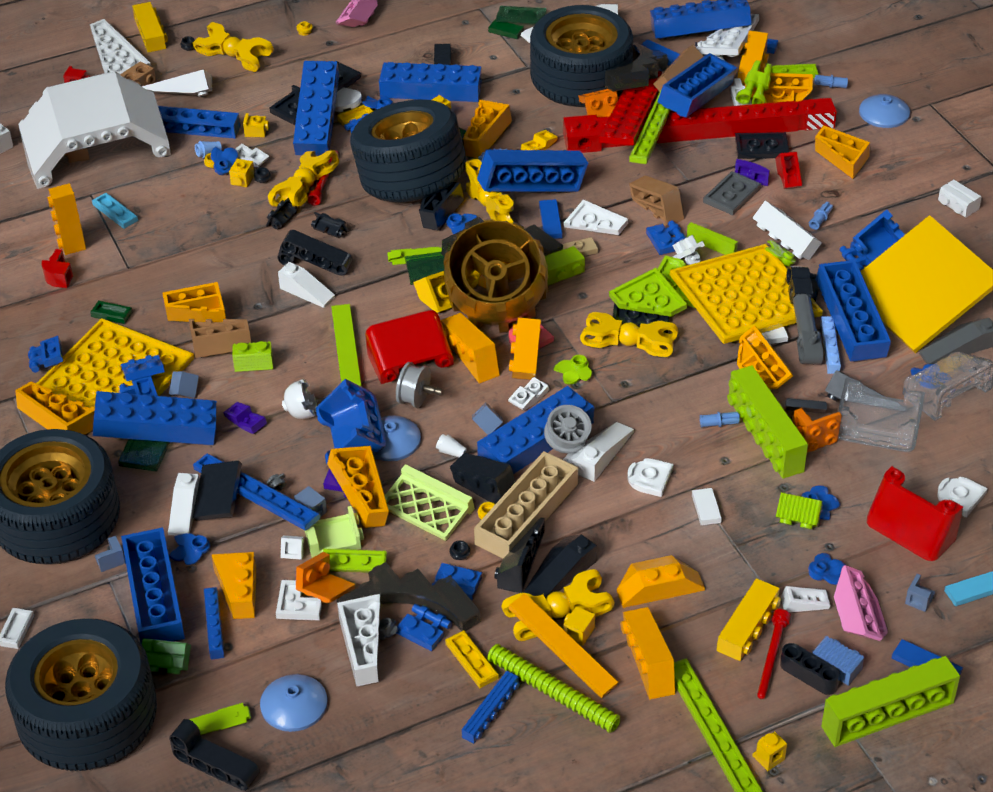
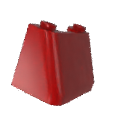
(405, 340)
(913, 520)

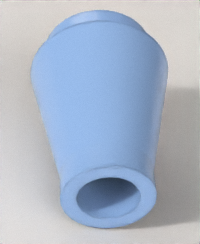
(202, 148)

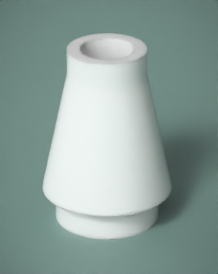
(450, 446)

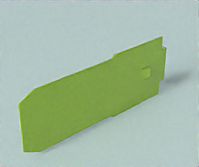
(398, 256)
(222, 718)

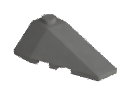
(964, 338)

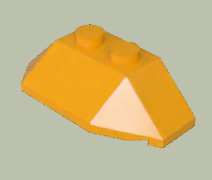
(787, 87)
(757, 351)
(657, 580)

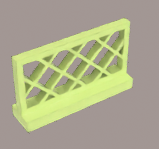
(438, 491)

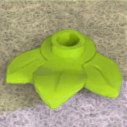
(784, 255)
(574, 369)

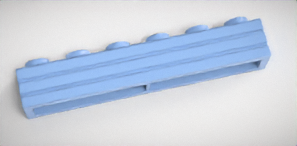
(830, 344)

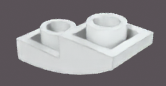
(529, 395)

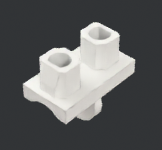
(686, 248)

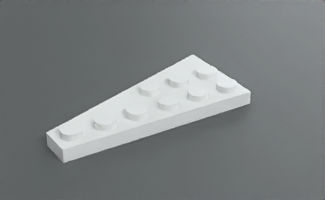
(728, 41)
(113, 49)

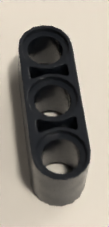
(442, 54)
(809, 668)

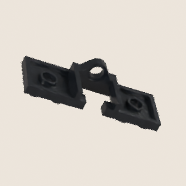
(287, 106)

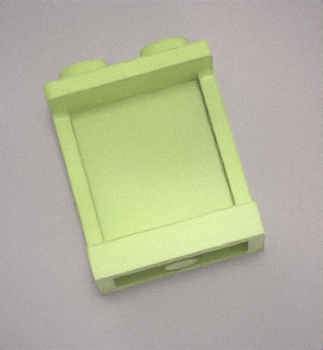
(335, 533)

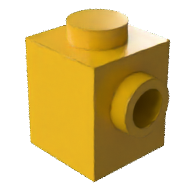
(241, 172)
(579, 624)

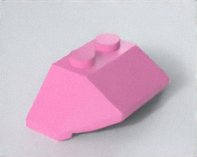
(357, 13)
(858, 606)

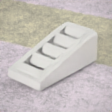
(796, 599)

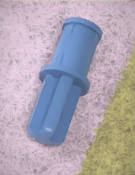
(830, 81)
(820, 215)
(719, 419)

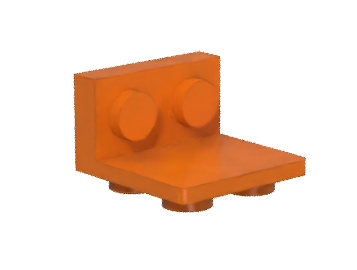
(599, 102)
(817, 432)
(315, 580)

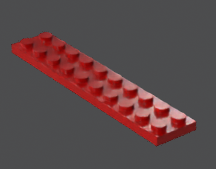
(629, 115)

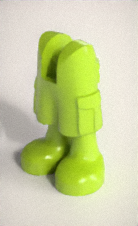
(755, 79)

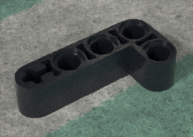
(315, 252)
(210, 757)

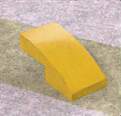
(541, 141)

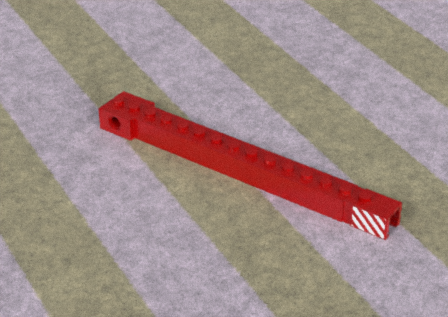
(583, 132)

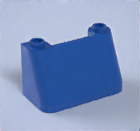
(877, 236)
(353, 417)

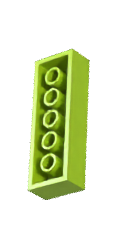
(767, 422)
(890, 701)

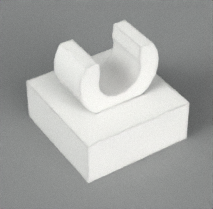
(291, 547)

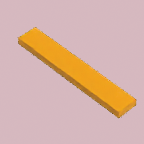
(563, 645)

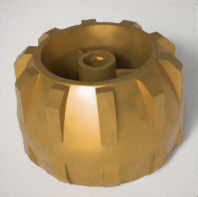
(484, 250)

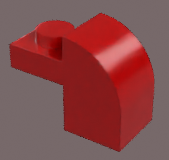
(56, 270)

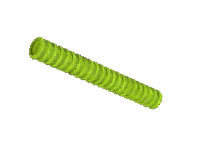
(554, 688)

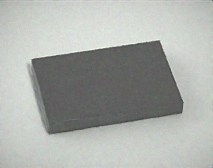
(732, 193)

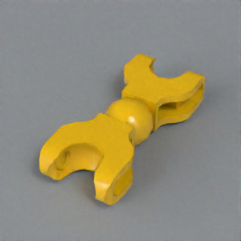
(244, 50)
(310, 169)
(496, 203)
(647, 336)
(560, 604)

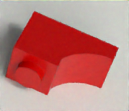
(789, 170)

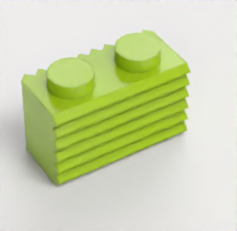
(252, 356)
(799, 510)

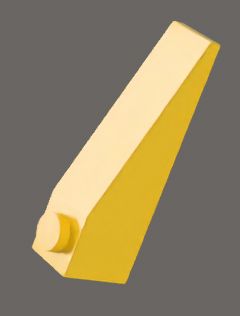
(433, 291)

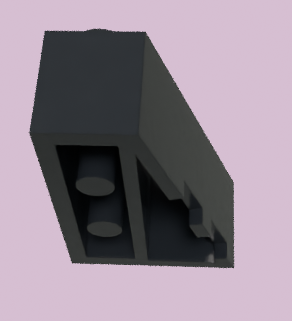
(438, 207)
(483, 476)

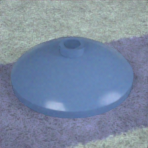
(884, 111)
(401, 438)
(295, 710)

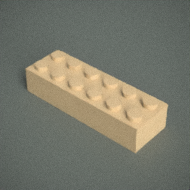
(529, 499)

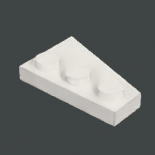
(595, 219)

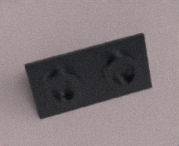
(277, 217)
(336, 226)

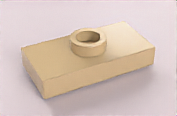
(584, 246)

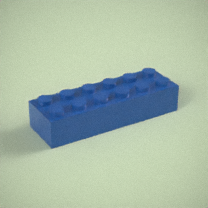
(699, 17)
(429, 81)
(697, 85)
(316, 107)
(532, 170)
(853, 310)
(154, 418)
(523, 438)
(152, 586)

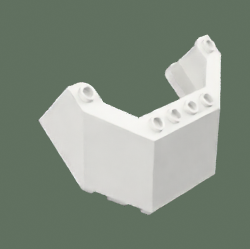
(88, 115)

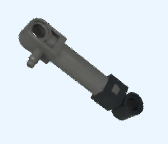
(800, 295)

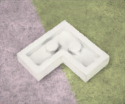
(294, 606)

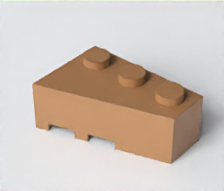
(659, 197)
(218, 337)

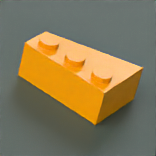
(755, 50)
(842, 150)
(195, 303)
(525, 348)
(238, 581)

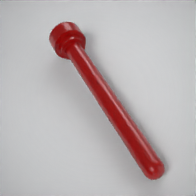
(315, 196)
(780, 620)

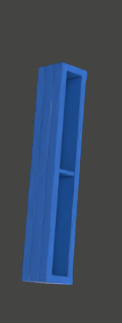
(213, 620)
(490, 706)

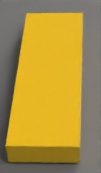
(471, 659)

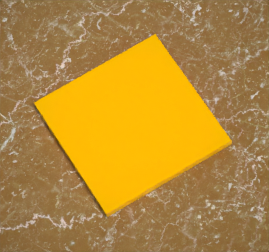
(926, 283)
(739, 292)
(97, 360)

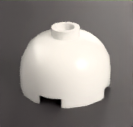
(299, 400)

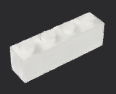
(787, 230)
(360, 630)

